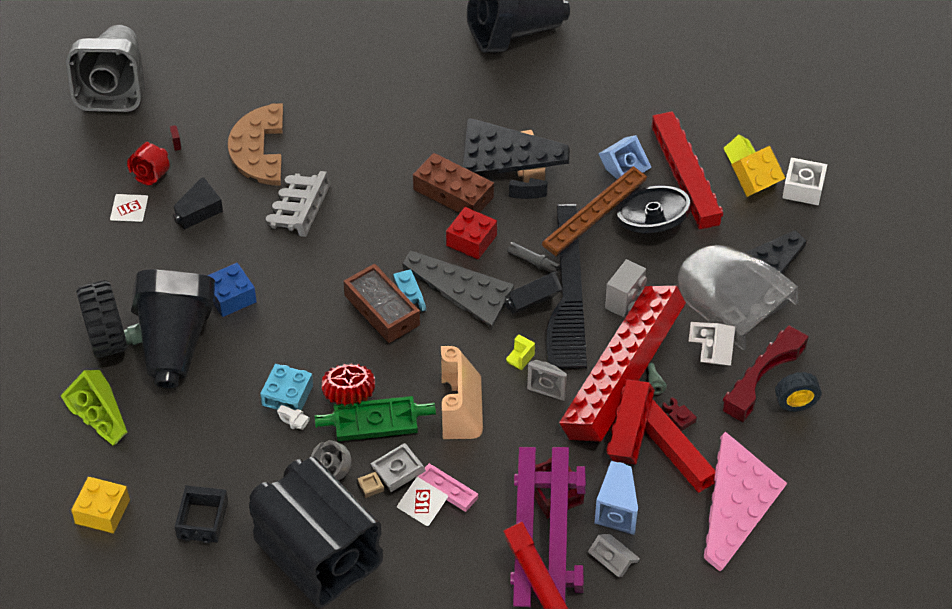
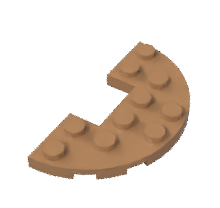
(248, 140)

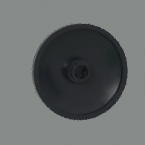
(654, 209)

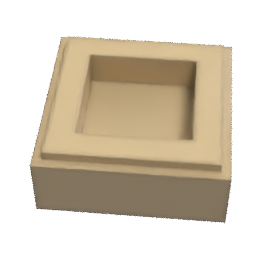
(370, 484)

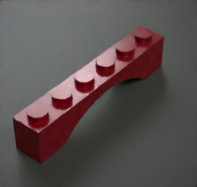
(786, 348)

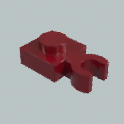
(681, 416)

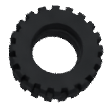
(101, 318)

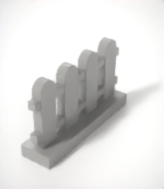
(309, 203)

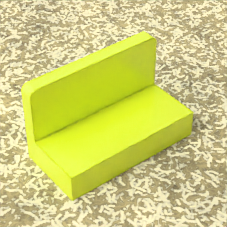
(738, 148)

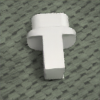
(293, 417)

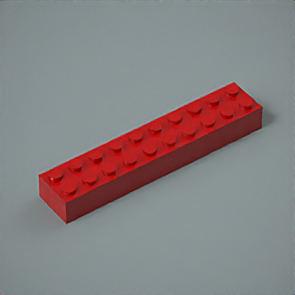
(622, 360)

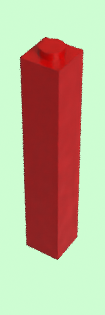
(679, 449)

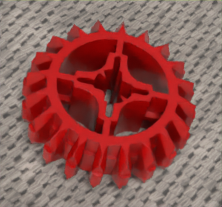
(348, 384)

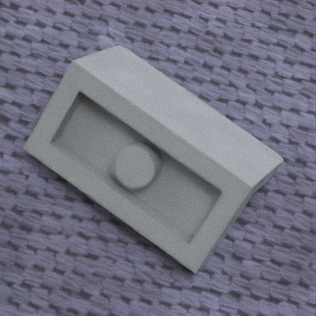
(612, 554)

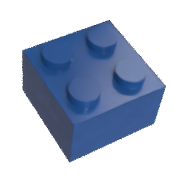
(232, 290)

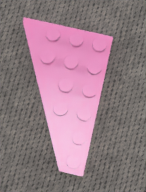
(740, 499)

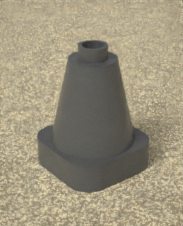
(106, 71)

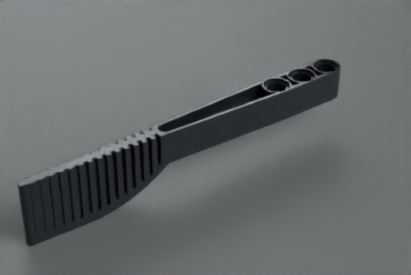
(566, 325)

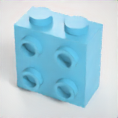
(286, 388)

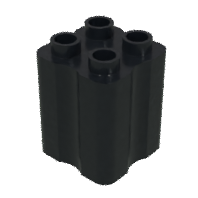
(315, 530)

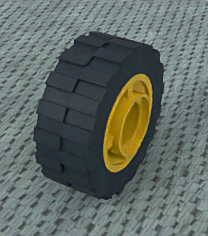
(798, 391)

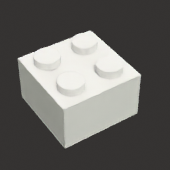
(804, 181)

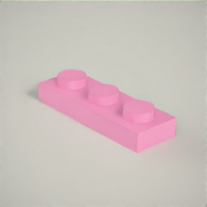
(457, 492)

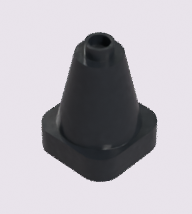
(500, 21)
(171, 319)

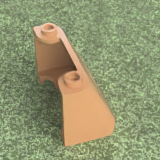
(463, 410)

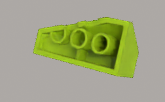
(95, 403)

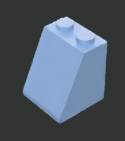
(617, 500)

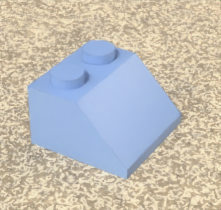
(623, 156)

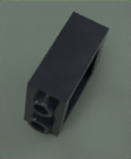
(205, 497)

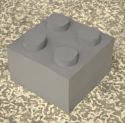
(625, 288)

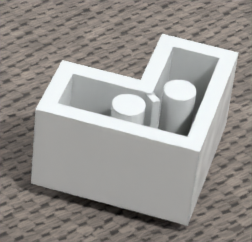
(715, 340)

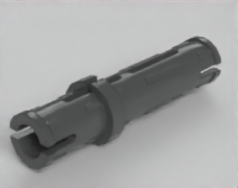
(540, 261)

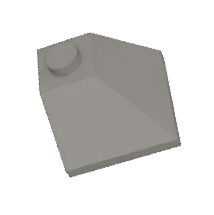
(547, 379)

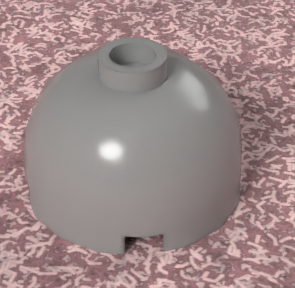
(334, 457)

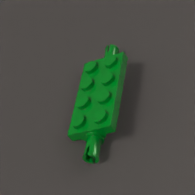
(375, 418)

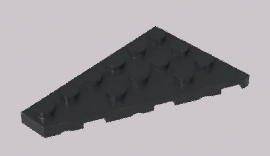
(502, 150)

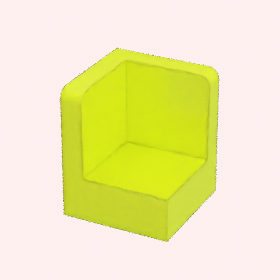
(522, 353)

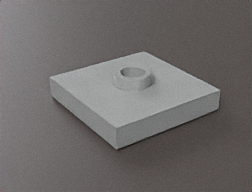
(398, 467)

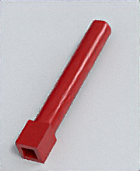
(533, 567)

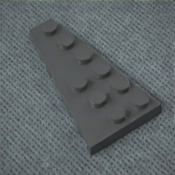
(465, 288)

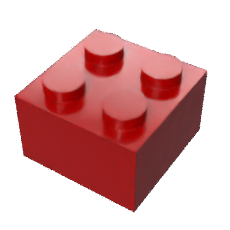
(471, 233)

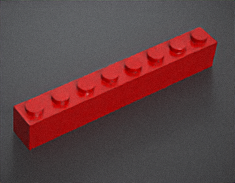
(687, 170)

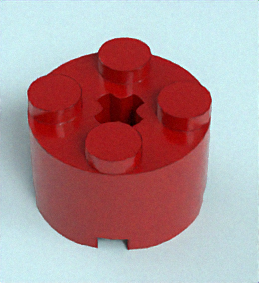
(148, 163)

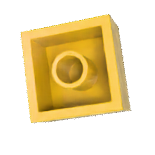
(758, 171)
(100, 505)

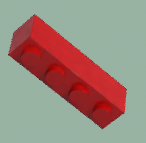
(630, 421)

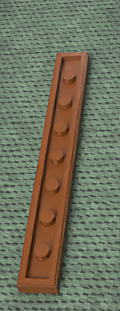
(594, 211)

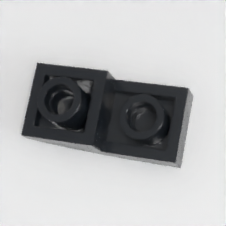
(534, 189)

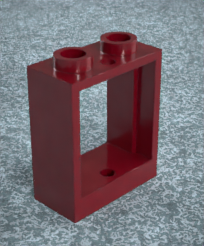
(573, 498)

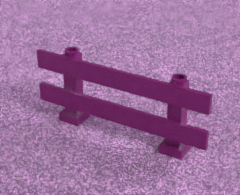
(559, 481)

